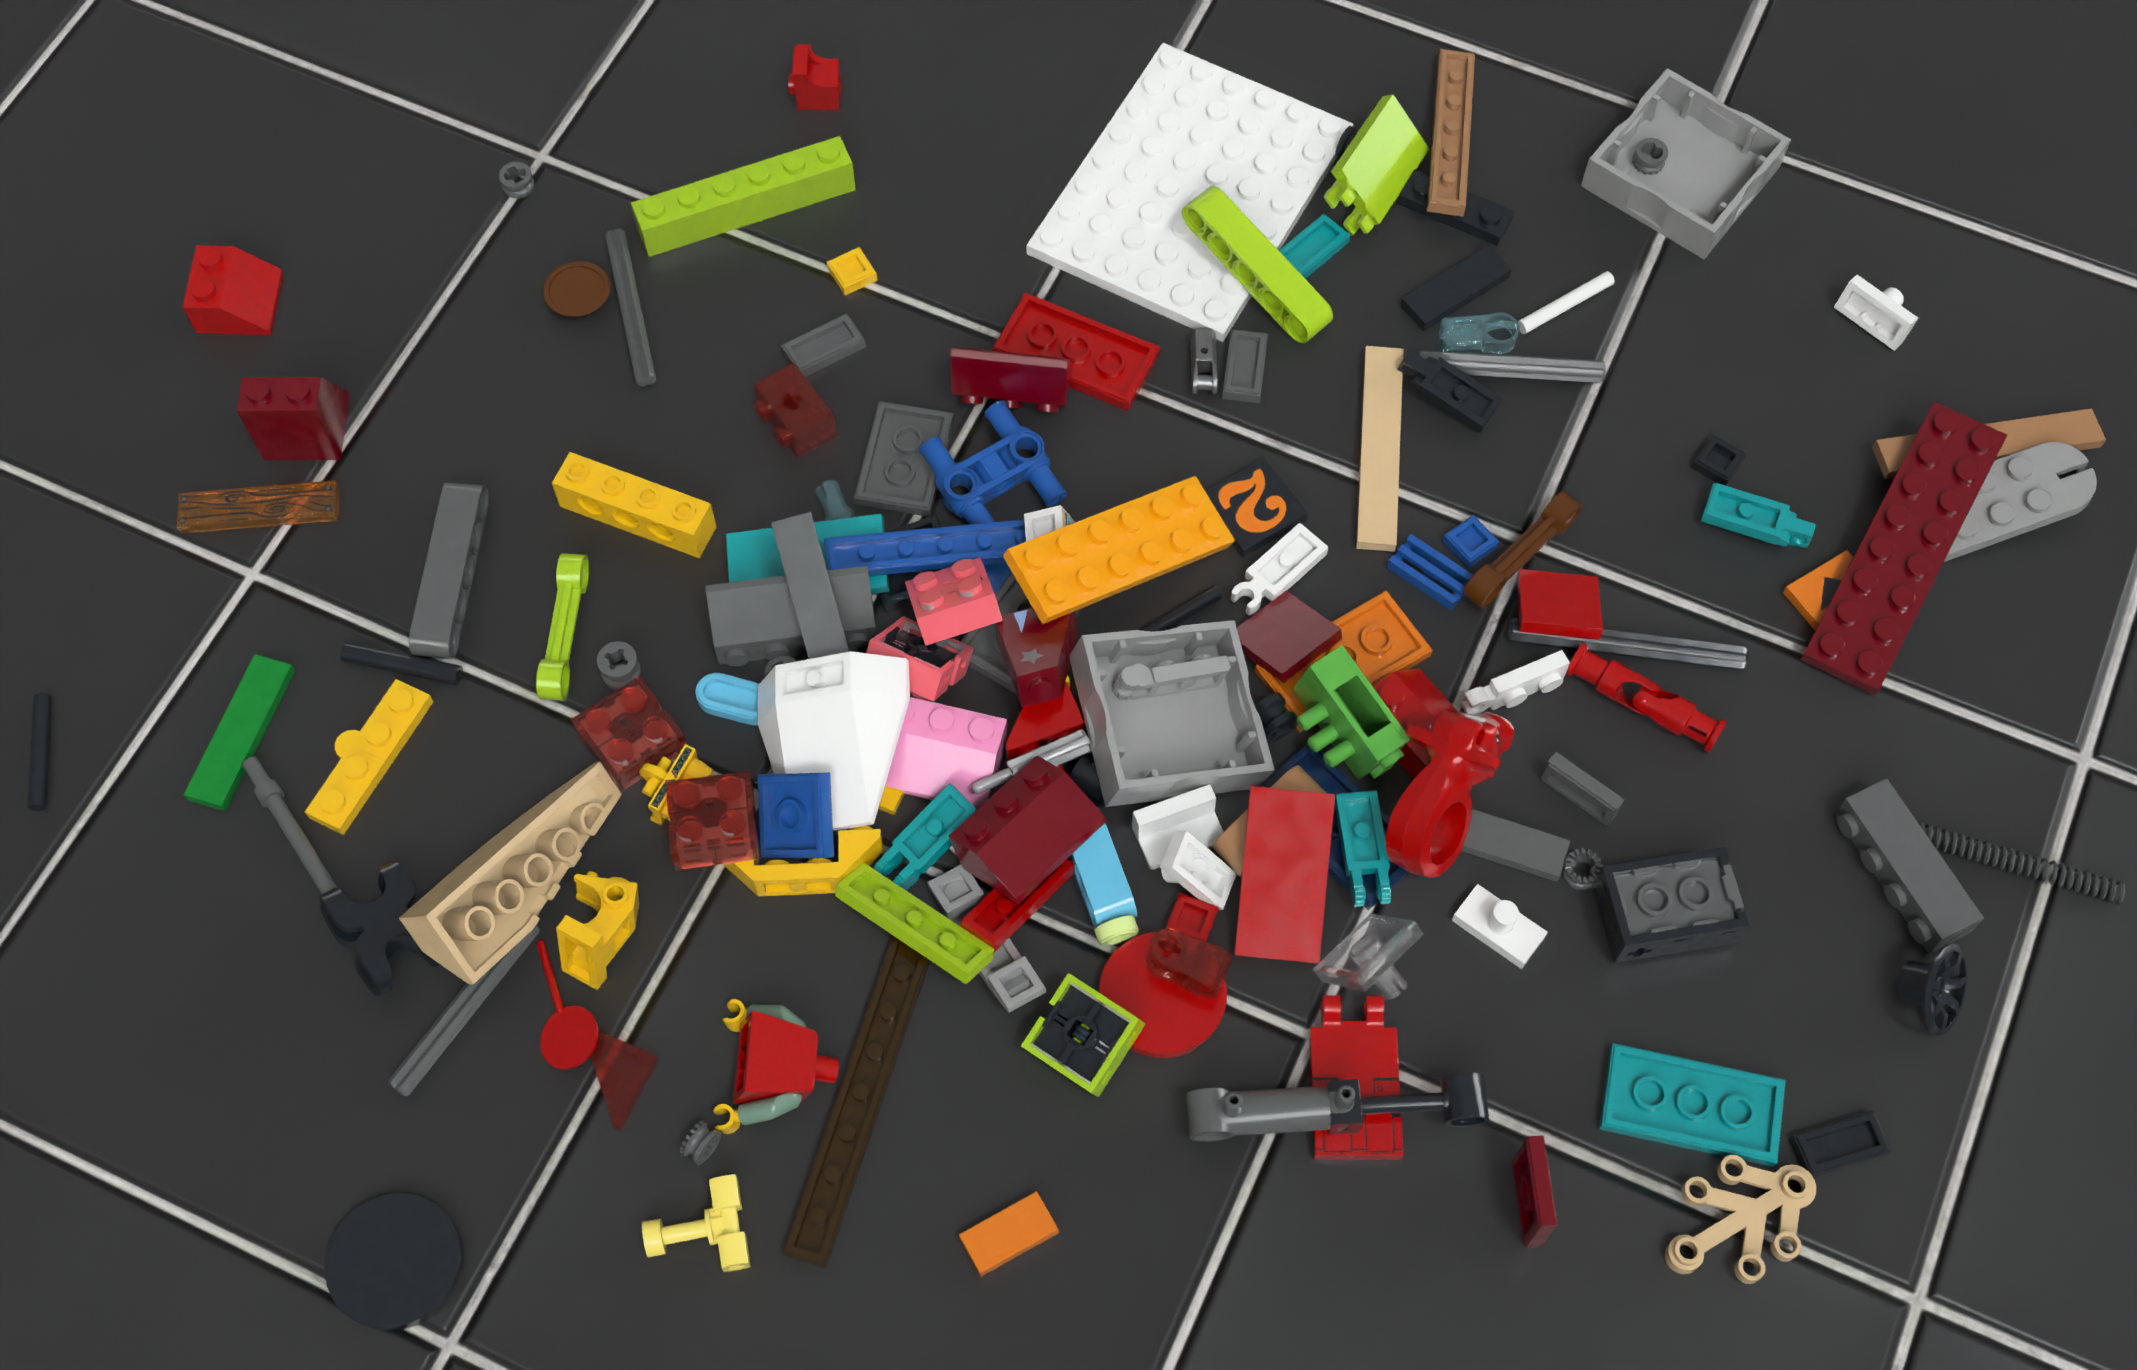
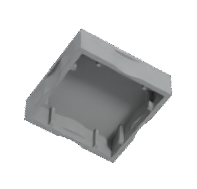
(1711, 169)
(1174, 740)

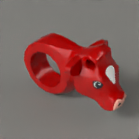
(1437, 805)

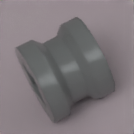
(623, 673)

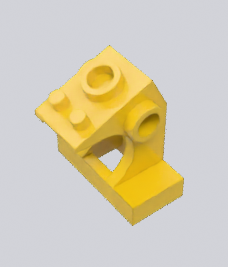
(591, 946)

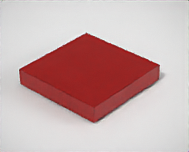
(1559, 604)

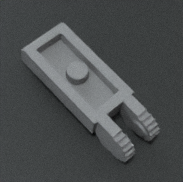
(1170, 678)

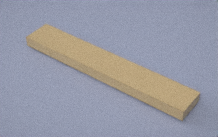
(1379, 449)

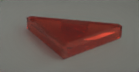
(621, 1075)

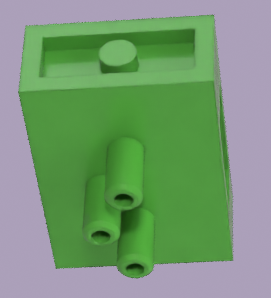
(1349, 717)

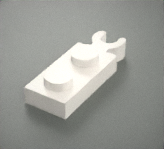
(1280, 567)
(1516, 685)

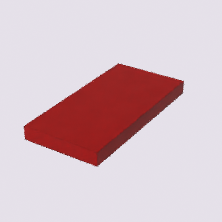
(1105, 360)
(1284, 874)

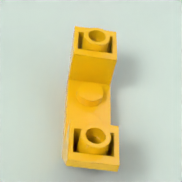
(818, 874)

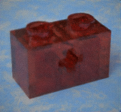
(794, 410)

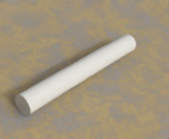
(1565, 302)

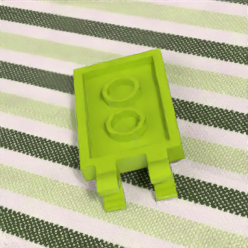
(1376, 165)

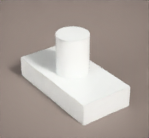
(1877, 311)
(1197, 869)
(1499, 926)

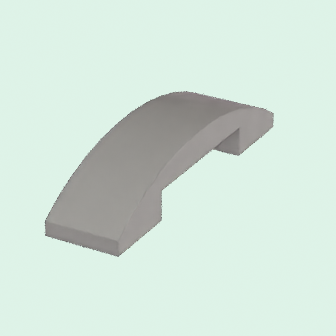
(1009, 973)

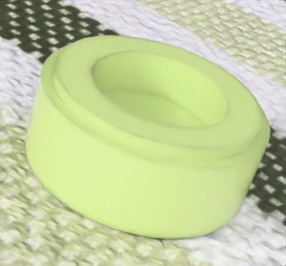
(1116, 931)

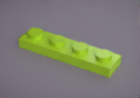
(914, 923)

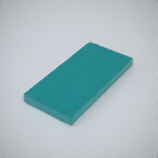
(756, 553)
(1692, 1104)

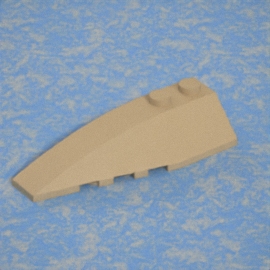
(503, 886)

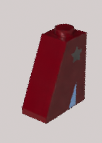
(1036, 653)

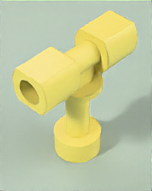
(719, 1225)

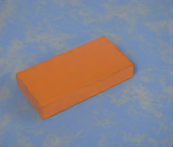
(1008, 1234)

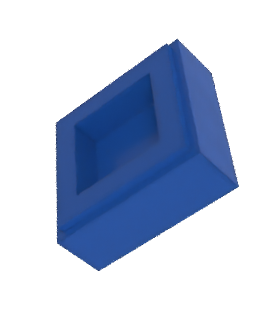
(1470, 541)

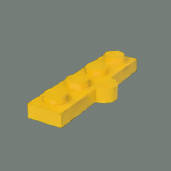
(367, 756)

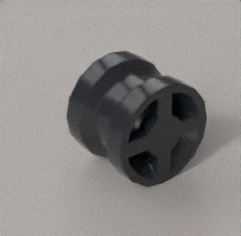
(1276, 717)

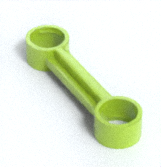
(554, 670)

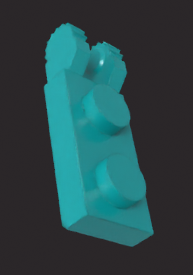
(926, 837)
(1363, 843)

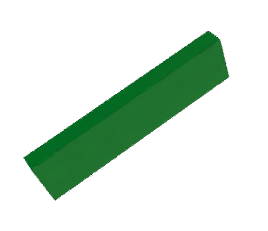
(239, 732)

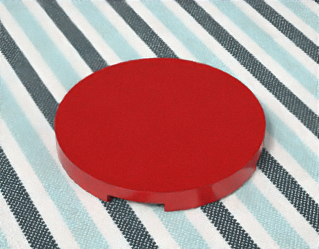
(1172, 1015)

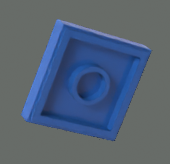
(795, 815)

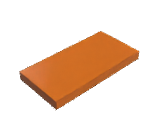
(1377, 640)

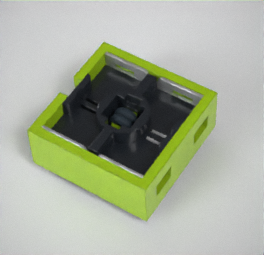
(1068, 1025)

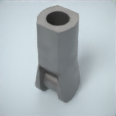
(1203, 360)

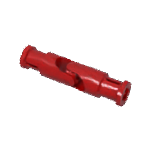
(1663, 707)

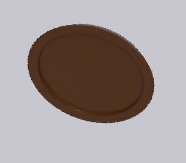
(576, 288)

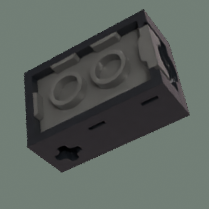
(1670, 904)

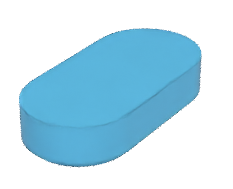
(728, 697)

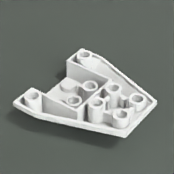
(838, 719)

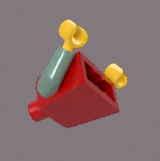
(773, 1064)

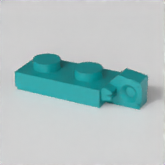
(1756, 517)

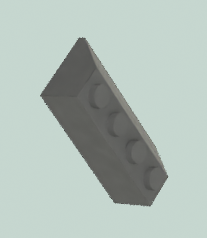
(760, 622)

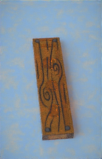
(258, 506)

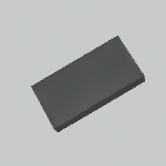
(824, 345)
(1245, 366)
(1582, 789)

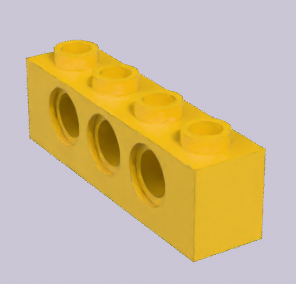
(634, 504)

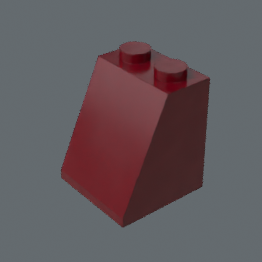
(294, 417)

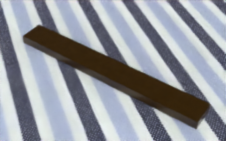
(857, 1106)

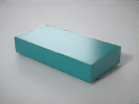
(1315, 245)

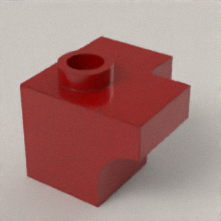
(814, 80)

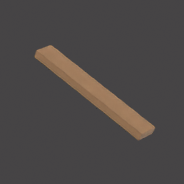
(1451, 133)
(2073, 428)

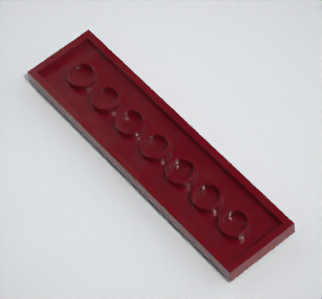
(1904, 548)

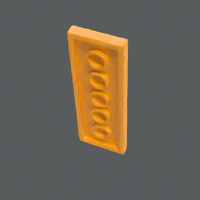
(1118, 549)

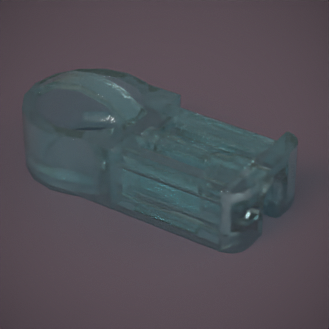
(1472, 333)

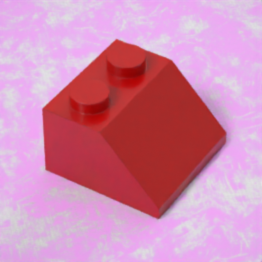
(231, 292)

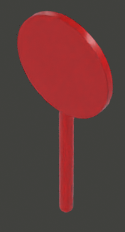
(571, 1031)

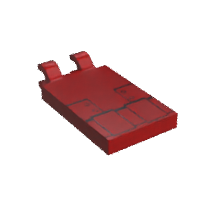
(1364, 1053)

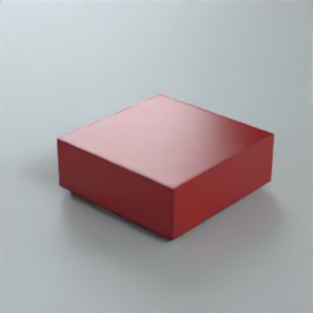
(1193, 917)

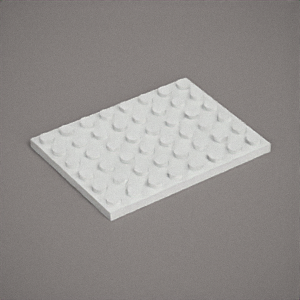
(1164, 146)

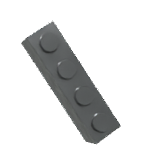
(1907, 866)

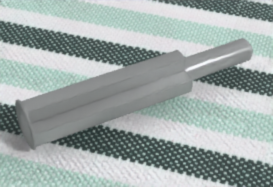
(1055, 752)

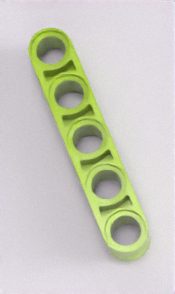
(1257, 264)

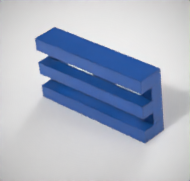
(1434, 566)

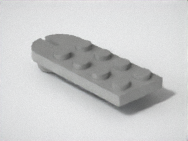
(2025, 495)

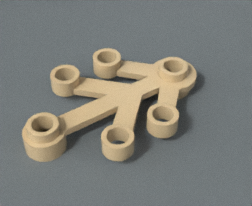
(1746, 1214)

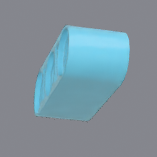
(1102, 879)

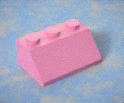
(946, 747)

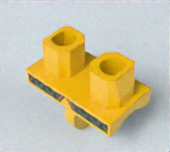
(685, 767)

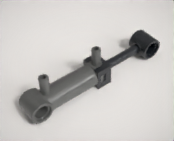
(1337, 1107)

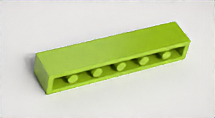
(744, 196)

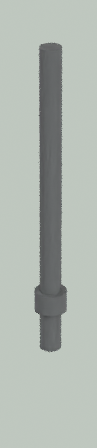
(271, 796)

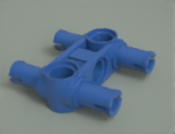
(993, 469)

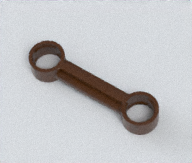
(1492, 578)

